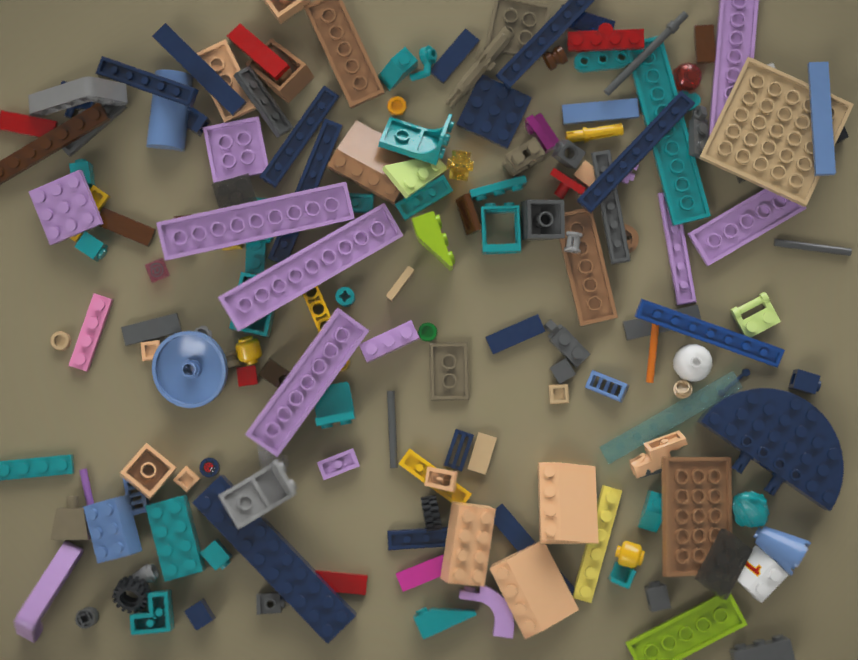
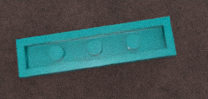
(36, 467)

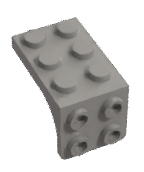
(258, 494)

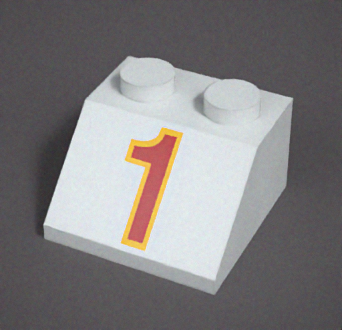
(761, 575)

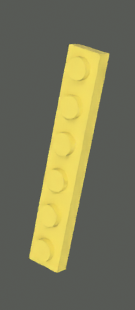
(594, 553)

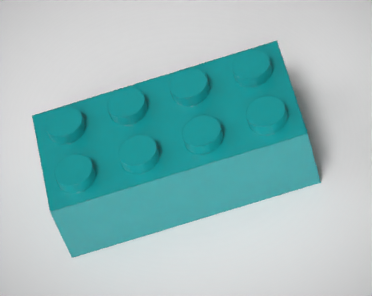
(175, 538)

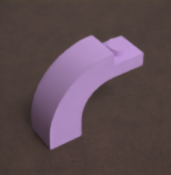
(503, 616)

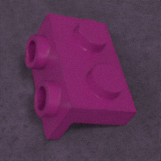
(541, 131)

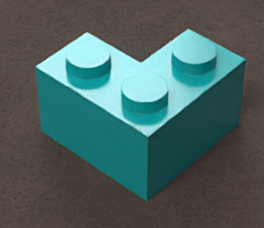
(158, 618)

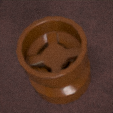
(557, 56)

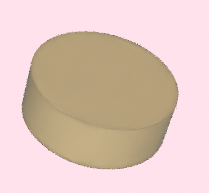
(60, 340)

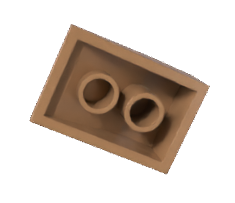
(292, 81)

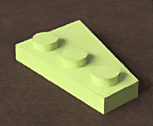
(413, 174)

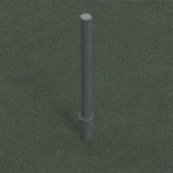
(670, 29)

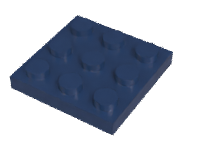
(494, 111)

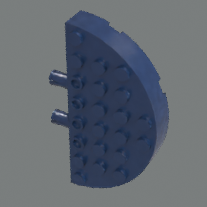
(784, 438)

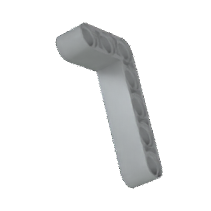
(77, 93)

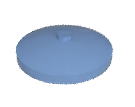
(189, 369)

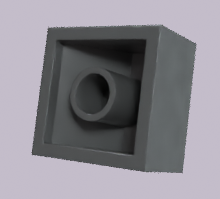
(542, 219)

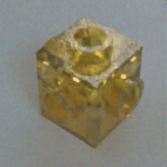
(460, 165)

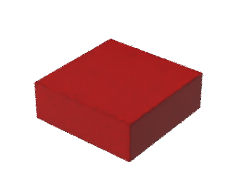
(247, 376)

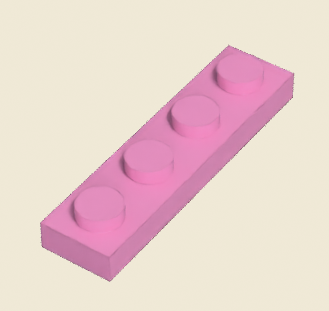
(90, 332)

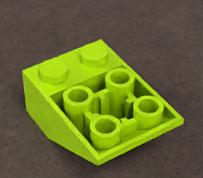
(429, 235)

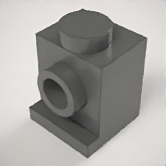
(263, 598)

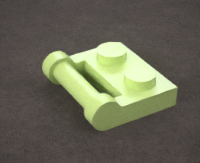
(759, 321)

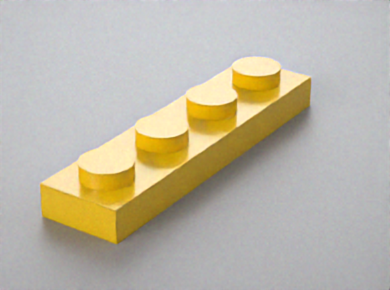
(418, 467)

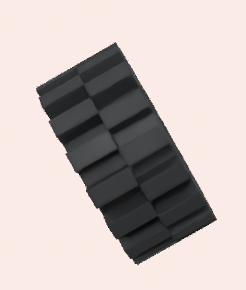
(431, 513)
(135, 586)

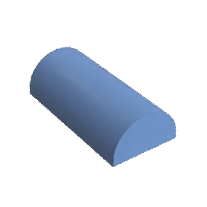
(167, 118)

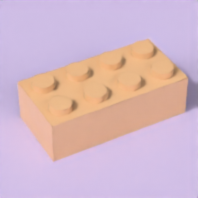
(468, 544)

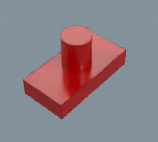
(565, 184)

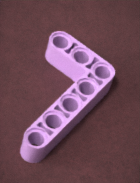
(29, 619)

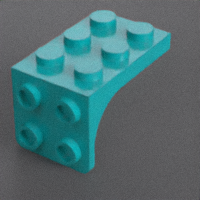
(416, 140)

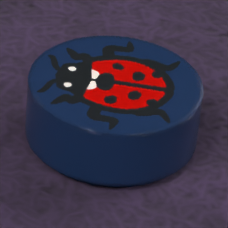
(209, 467)

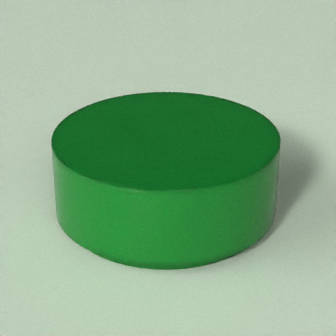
(427, 332)

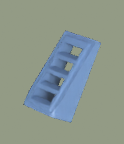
(589, 385)
(144, 500)

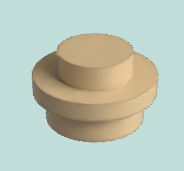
(683, 389)

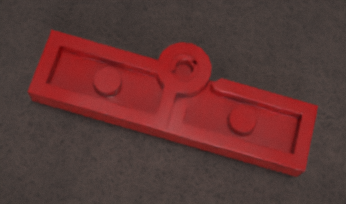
(605, 39)

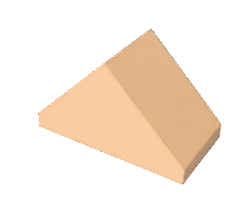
(441, 478)

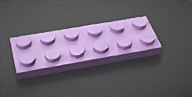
(742, 224)

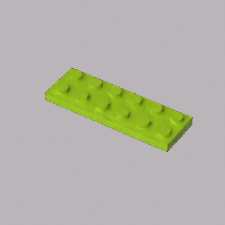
(688, 631)

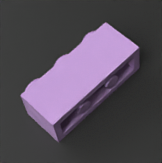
(389, 341)

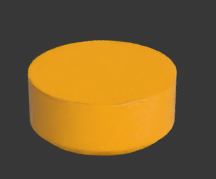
(397, 106)

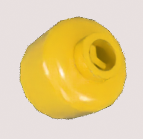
(248, 350)
(629, 554)

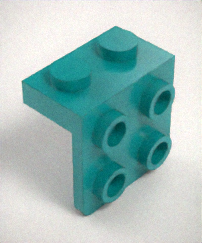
(335, 406)

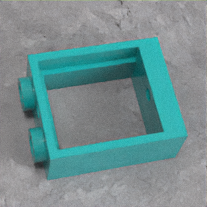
(491, 208)

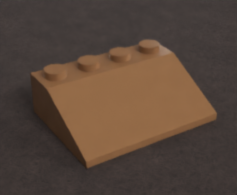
(362, 162)

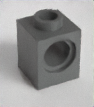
(575, 153)
(657, 596)

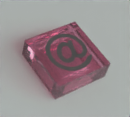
(157, 270)

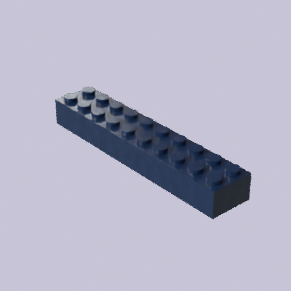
(279, 565)

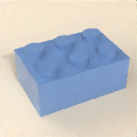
(112, 528)

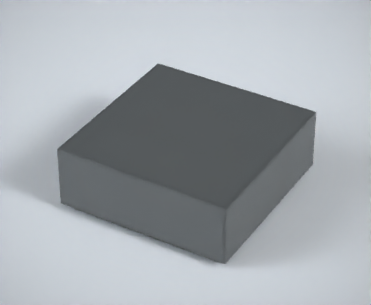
(562, 371)

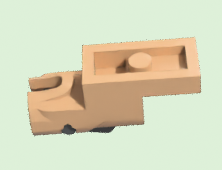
(651, 461)

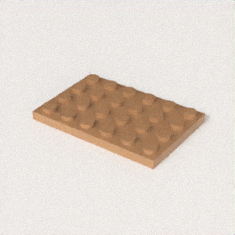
(693, 510)

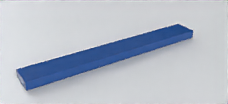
(709, 333)

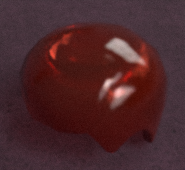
(687, 77)

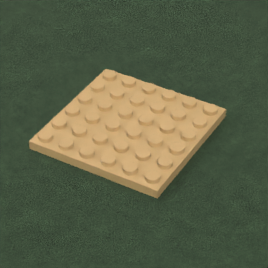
(768, 132)

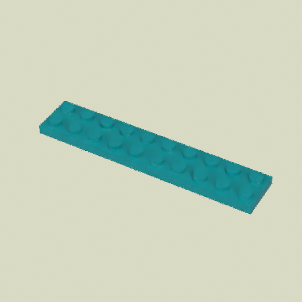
(675, 166)

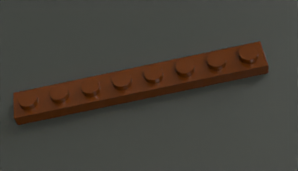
(52, 141)

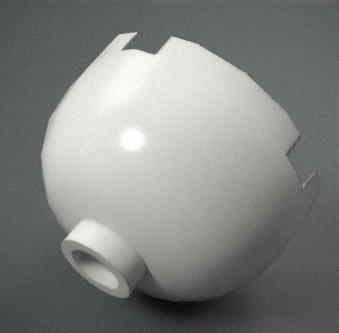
(692, 362)

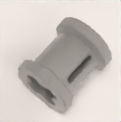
(570, 246)

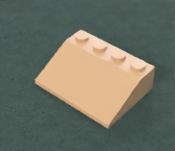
(567, 503)
(534, 589)

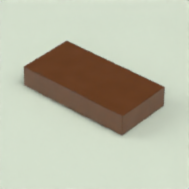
(704, 44)
(468, 214)

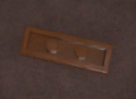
(127, 227)

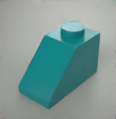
(398, 68)
(652, 512)

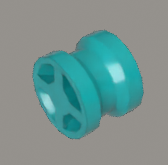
(348, 296)

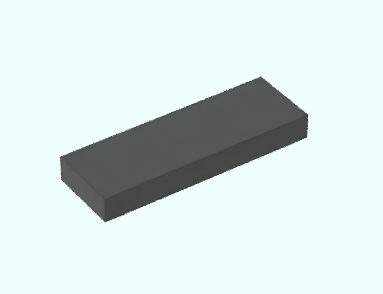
(151, 329)

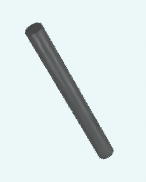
(812, 247)
(392, 429)

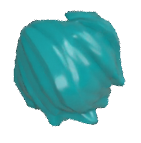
(750, 509)

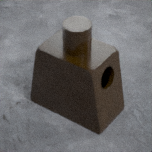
(272, 371)

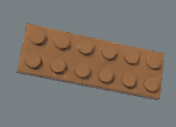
(344, 51)
(588, 271)

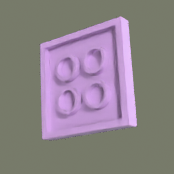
(236, 149)
(66, 207)

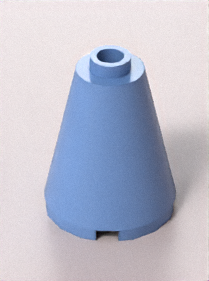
(782, 547)

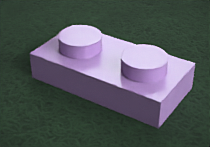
(338, 464)

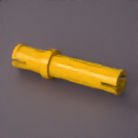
(587, 134)

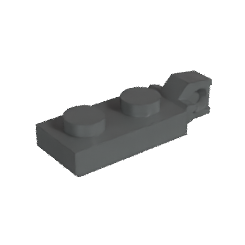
(698, 131)
(566, 343)

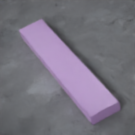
(678, 257)

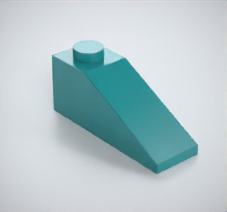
(435, 620)

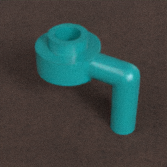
(428, 57)

